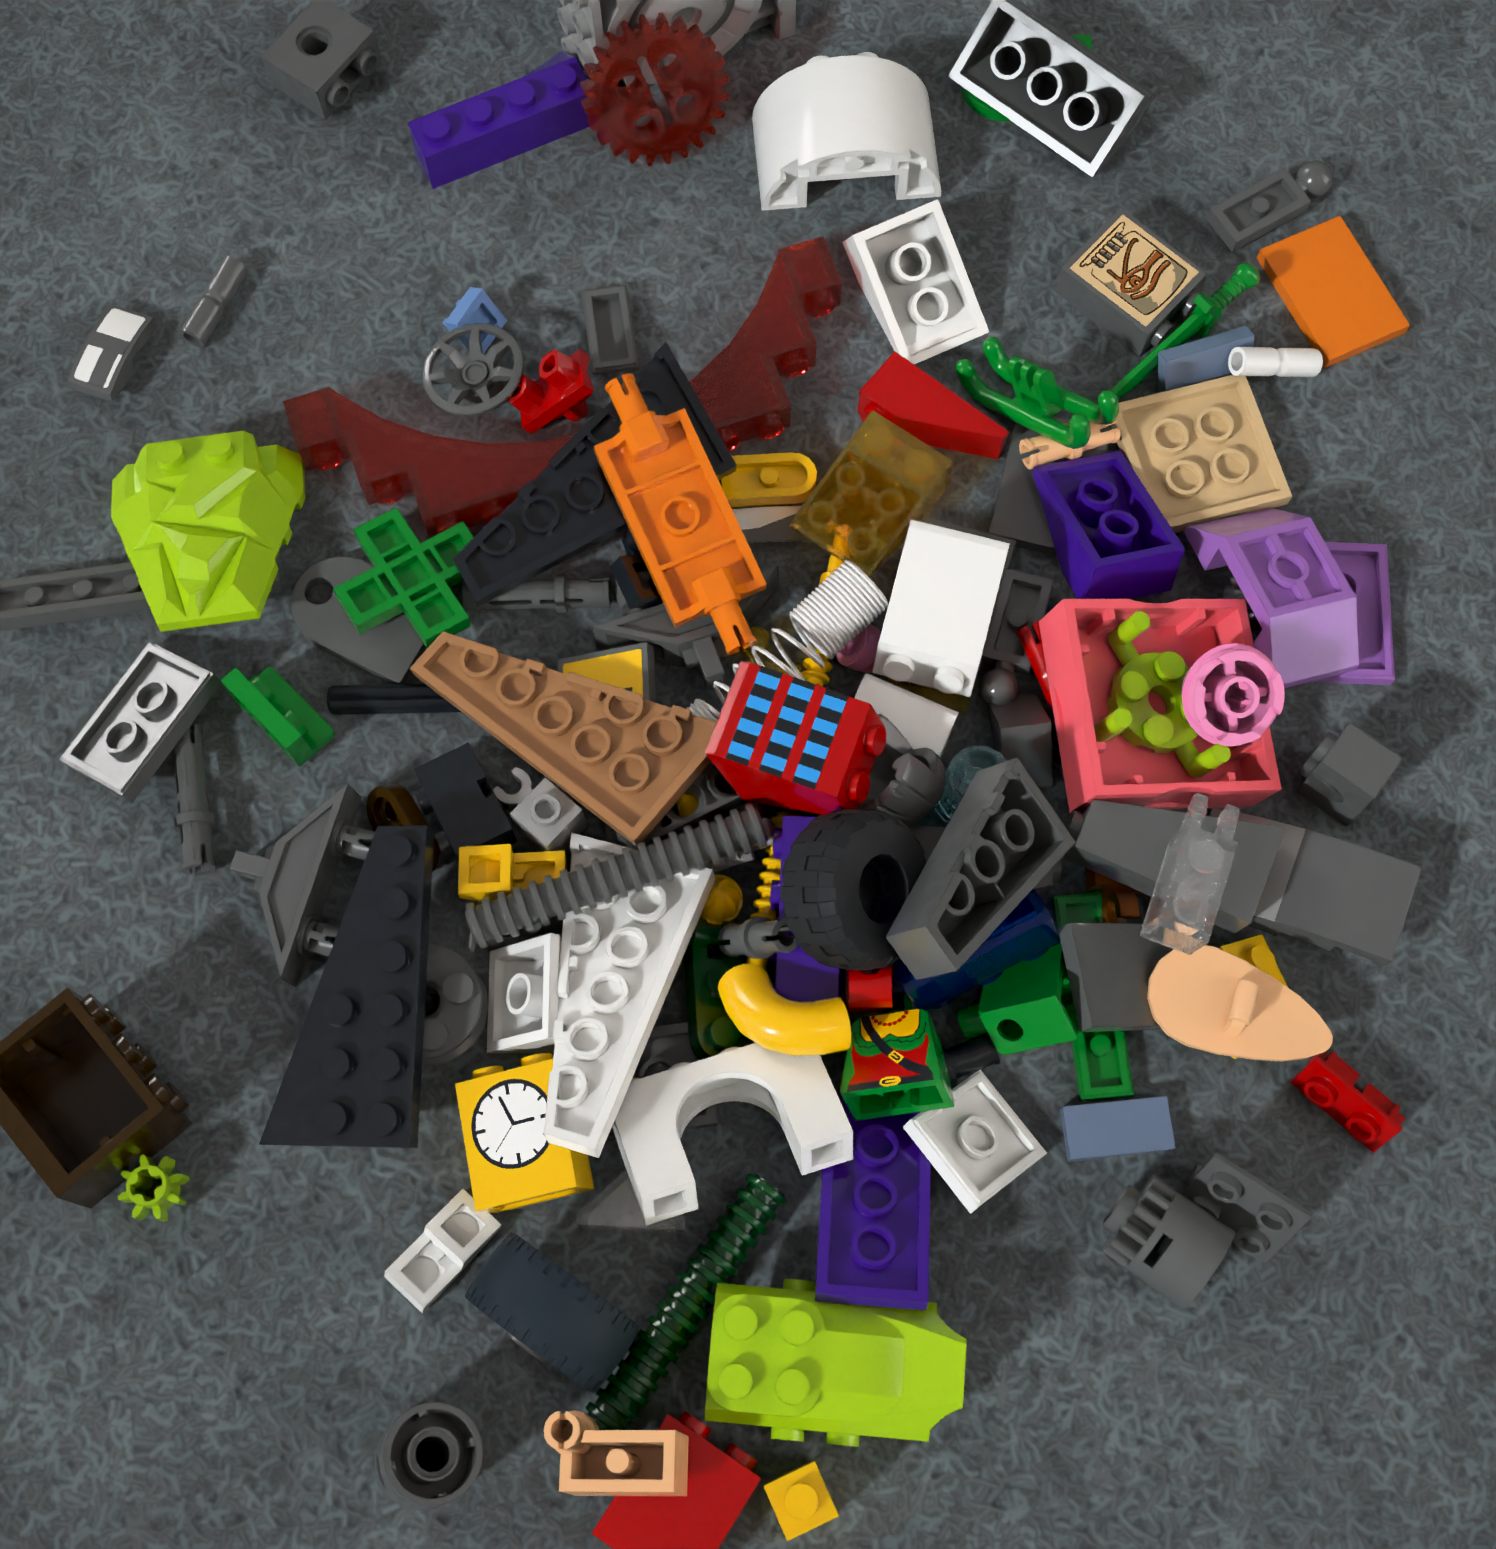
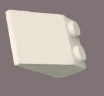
(917, 283)

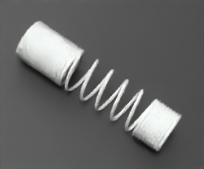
(827, 618)

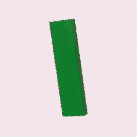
(1098, 1056)

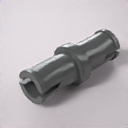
(757, 938)

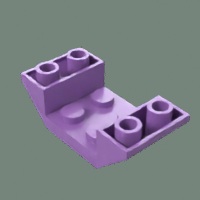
(1291, 588)

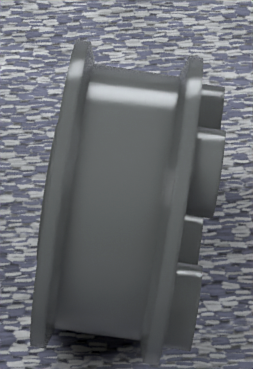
(461, 1009)

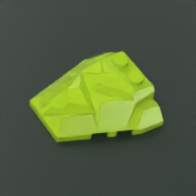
(207, 524)

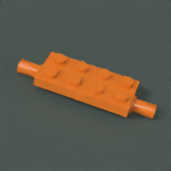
(679, 516)

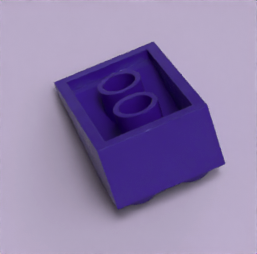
(1107, 528)

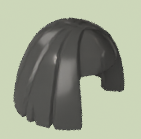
(904, 779)

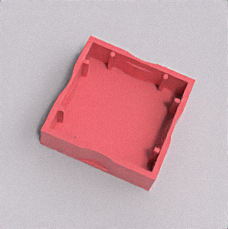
(1080, 679)

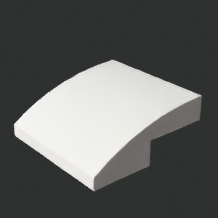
(917, 718)

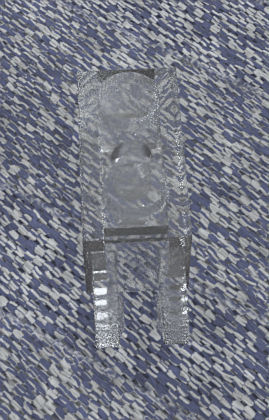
(1192, 880)

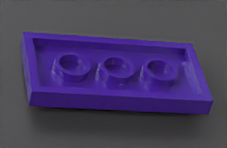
(875, 1219)

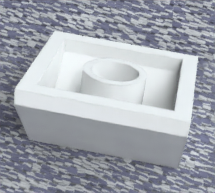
(523, 996)

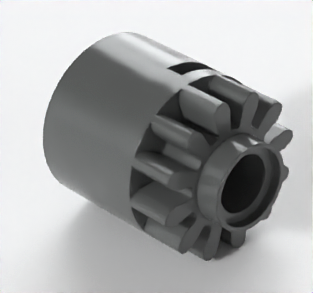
(1166, 1240)
(456, 1450)

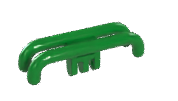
(1037, 398)

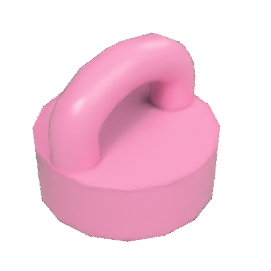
(861, 652)

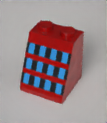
(795, 742)

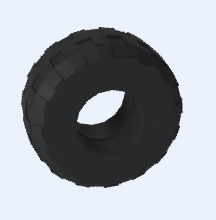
(848, 886)

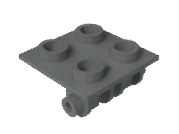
(1254, 1210)

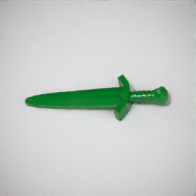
(1201, 322)

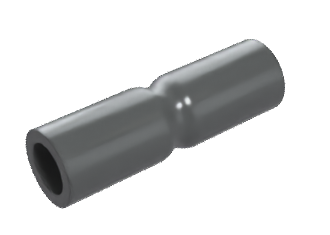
(211, 305)

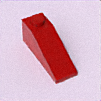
(929, 410)

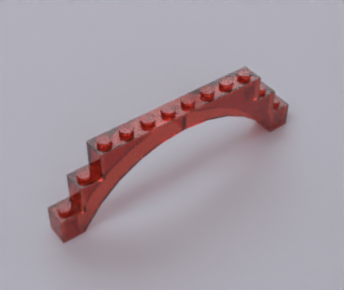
(480, 480)

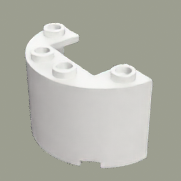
(844, 123)

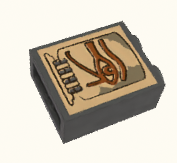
(1131, 282)

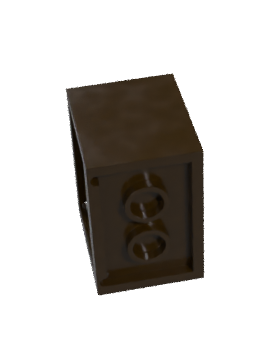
(84, 1098)

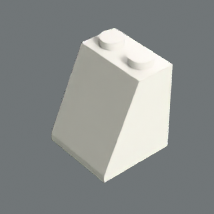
(940, 608)

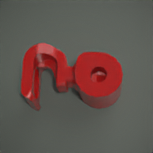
(869, 990)

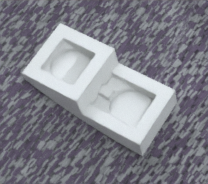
(442, 1251)

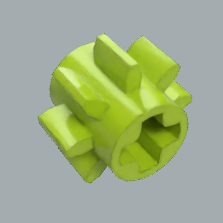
(165, 1195)

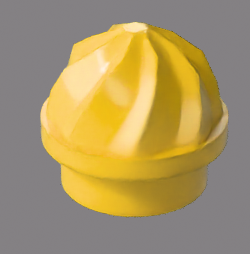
(723, 901)

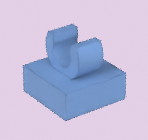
(475, 308)

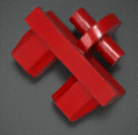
(557, 391)

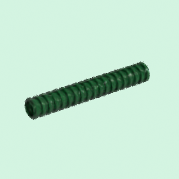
(686, 1304)

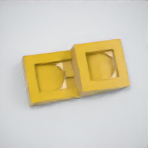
(496, 869)

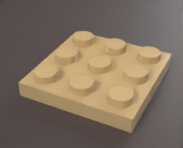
(1202, 451)

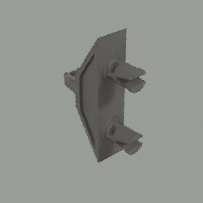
(687, 645)
(298, 877)

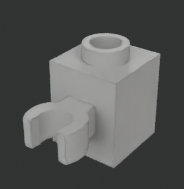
(542, 813)

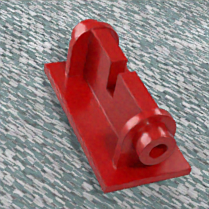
(1364, 1114)

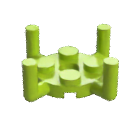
(1130, 709)

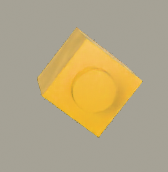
(800, 1500)

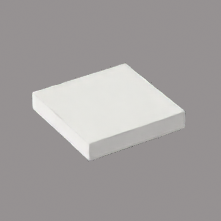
(975, 1143)

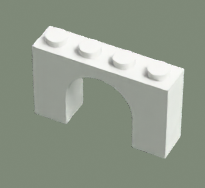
(662, 1105)

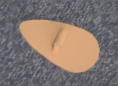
(1232, 1008)

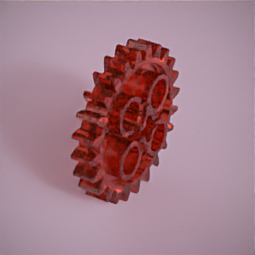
(692, 72)

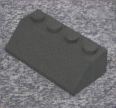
(1051, 84)

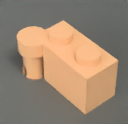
(617, 1460)

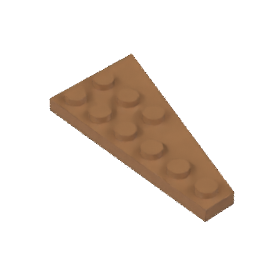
(588, 737)

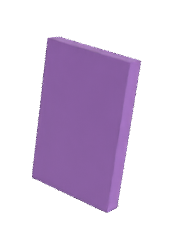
(1368, 576)

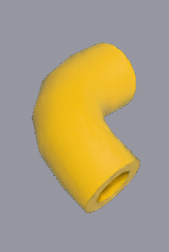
(781, 1023)

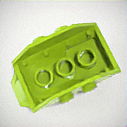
(830, 1365)

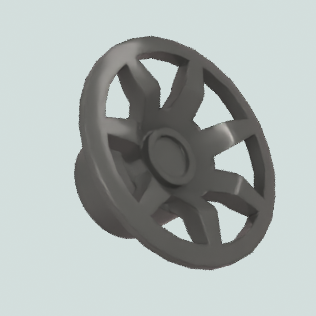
(475, 375)

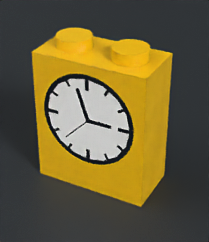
(506, 1140)

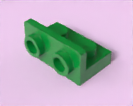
(280, 713)

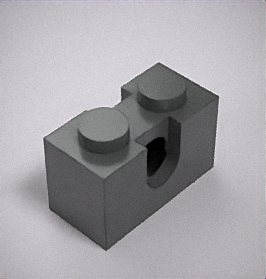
(1346, 773)

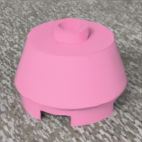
(1232, 694)

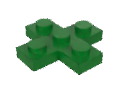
(406, 578)

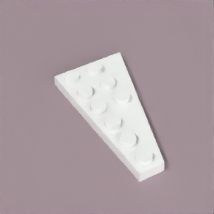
(610, 993)

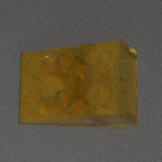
(873, 494)

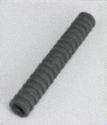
(616, 875)

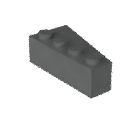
(979, 871)

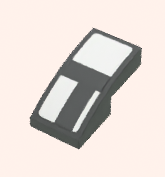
(108, 352)

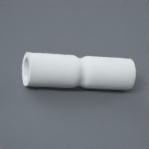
(1279, 362)

